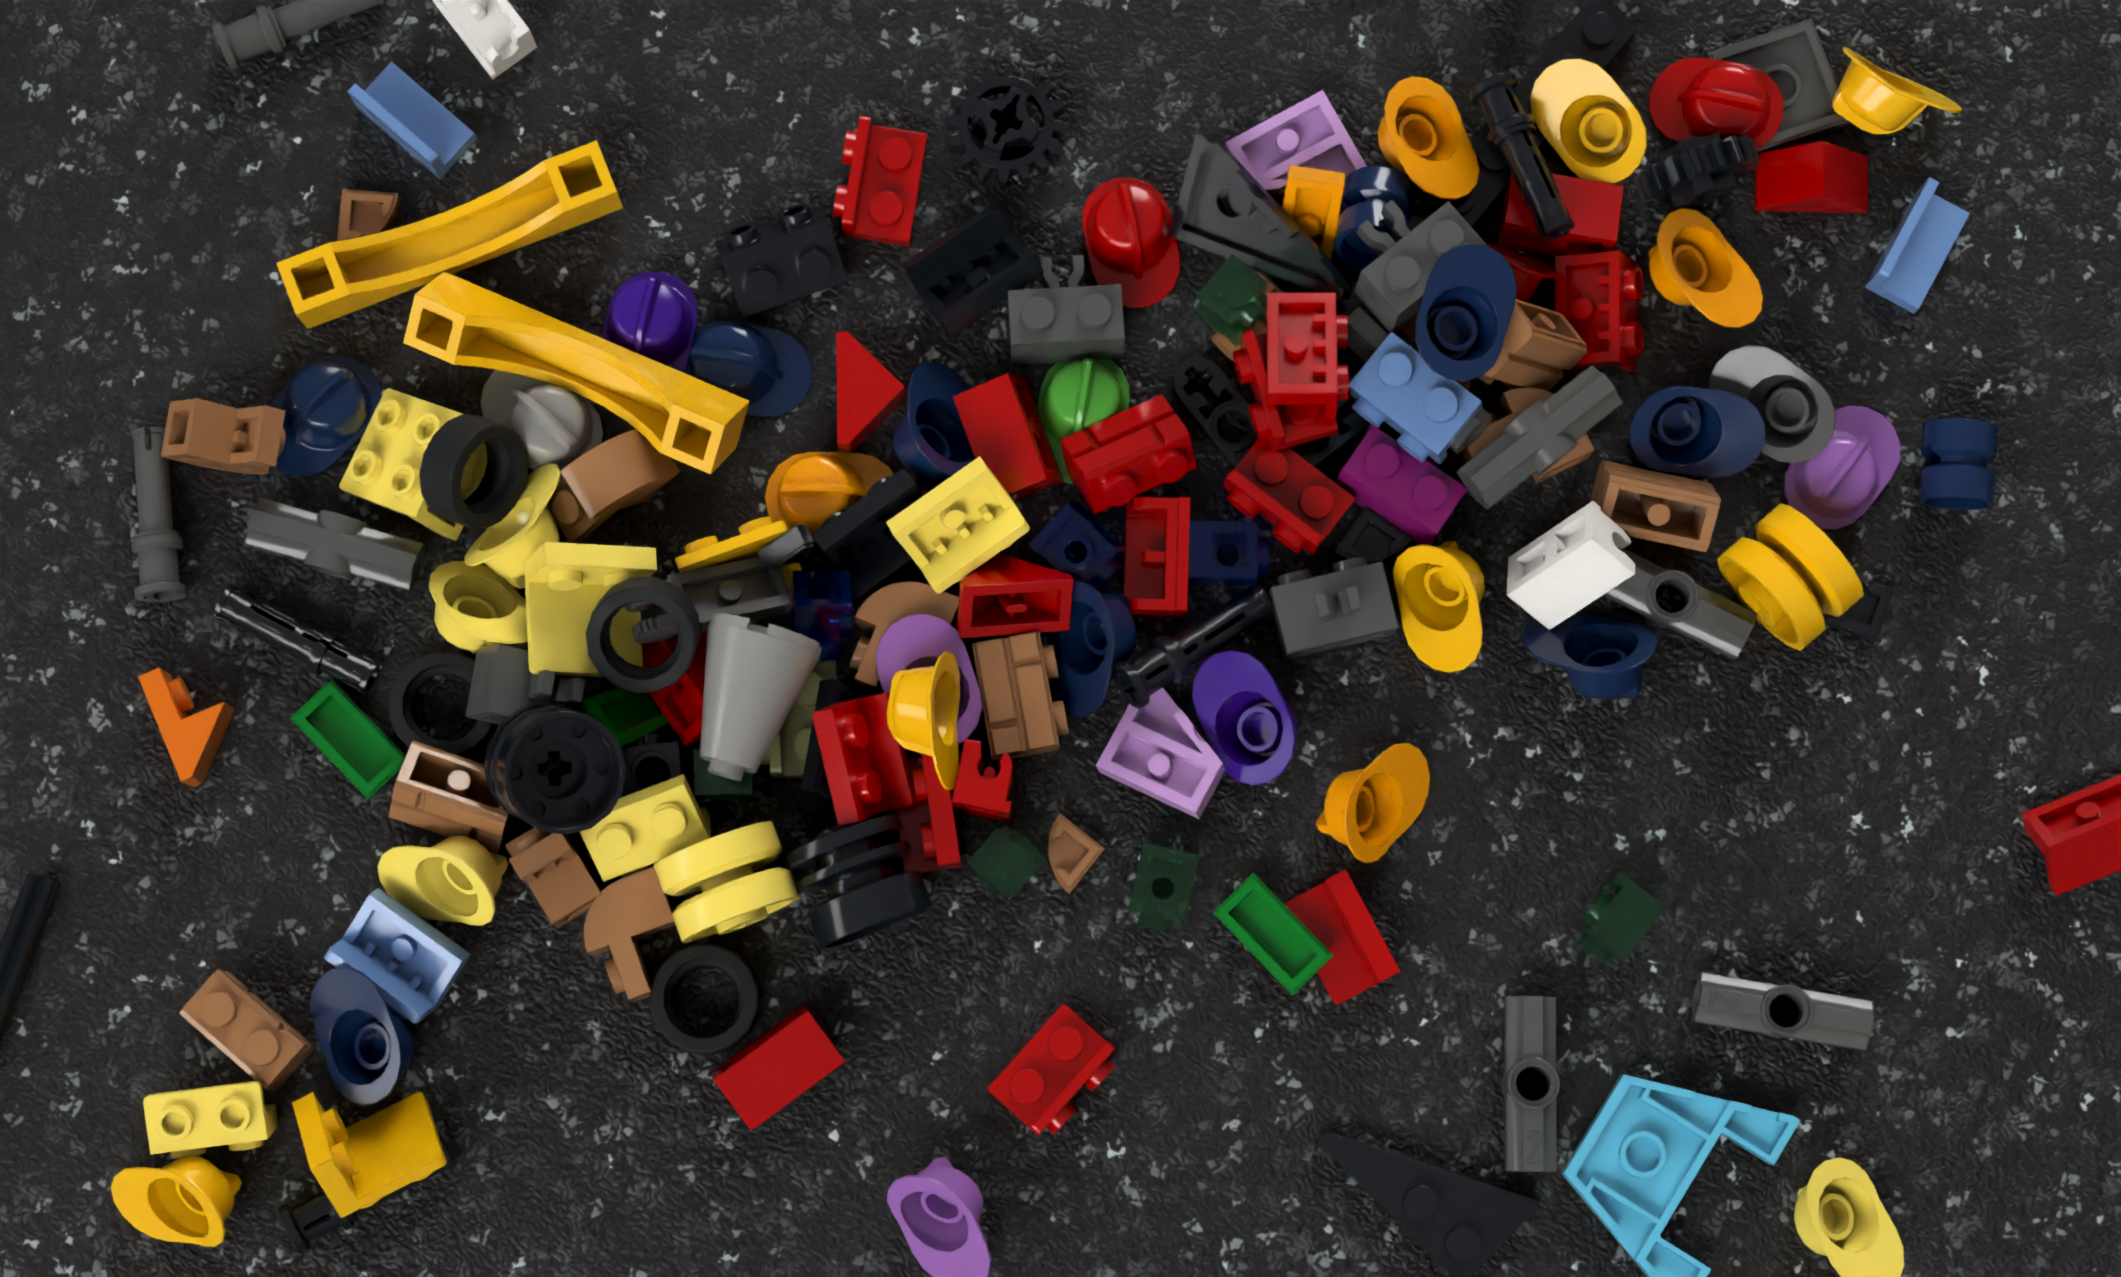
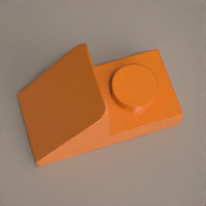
(190, 739)

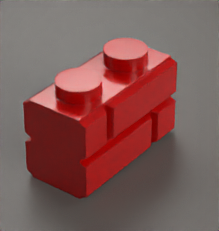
(1128, 454)

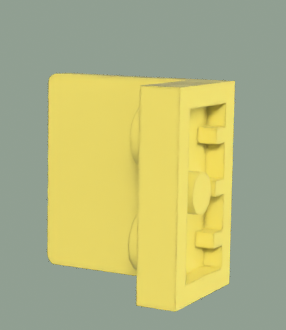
(391, 456)
(561, 594)

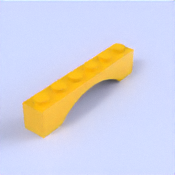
(381, 265)
(487, 330)

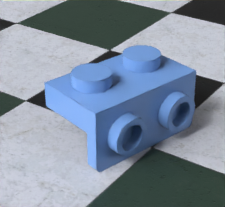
(1412, 400)
(400, 955)

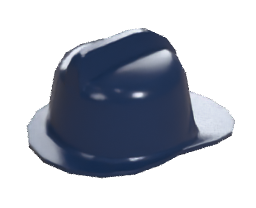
(1465, 312)
(753, 364)
(325, 412)
(1697, 431)
(931, 434)
(1097, 640)
(1597, 652)
(359, 1036)

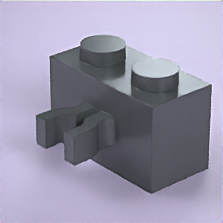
(1397, 278)
(1066, 321)
(1332, 608)
(505, 685)

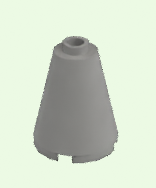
(749, 690)

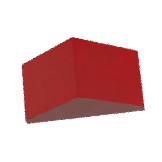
(1811, 180)
(864, 392)
(1013, 599)

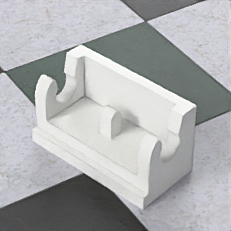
(489, 31)
(1569, 566)

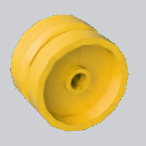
(1790, 576)

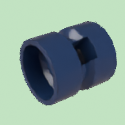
(1363, 199)
(1958, 464)

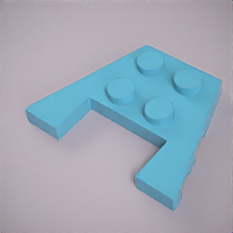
(1646, 1155)

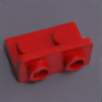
(881, 183)
(1600, 302)
(1303, 351)
(1281, 424)
(1287, 494)
(862, 759)
(929, 822)
(1052, 1070)

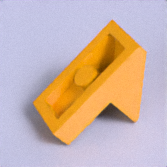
(1314, 203)

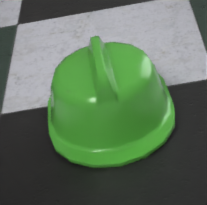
(1080, 396)

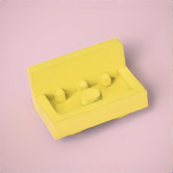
(959, 525)
(647, 829)
(209, 1117)

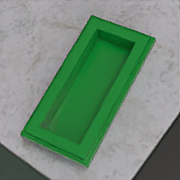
(625, 713)
(349, 739)
(1273, 934)

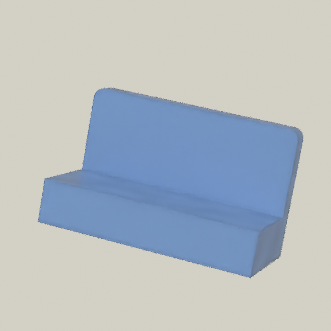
(414, 119)
(1917, 248)

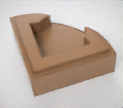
(366, 212)
(1070, 853)

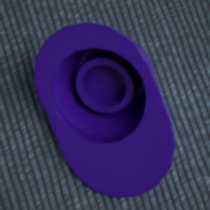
(654, 318)
(1245, 717)

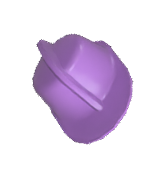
(1848, 473)
(918, 643)
(942, 1220)

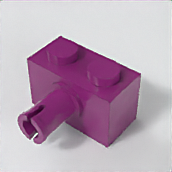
(1400, 487)

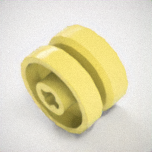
(730, 890)

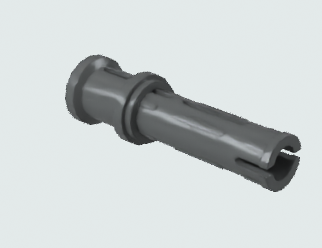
(272, 28)
(156, 541)

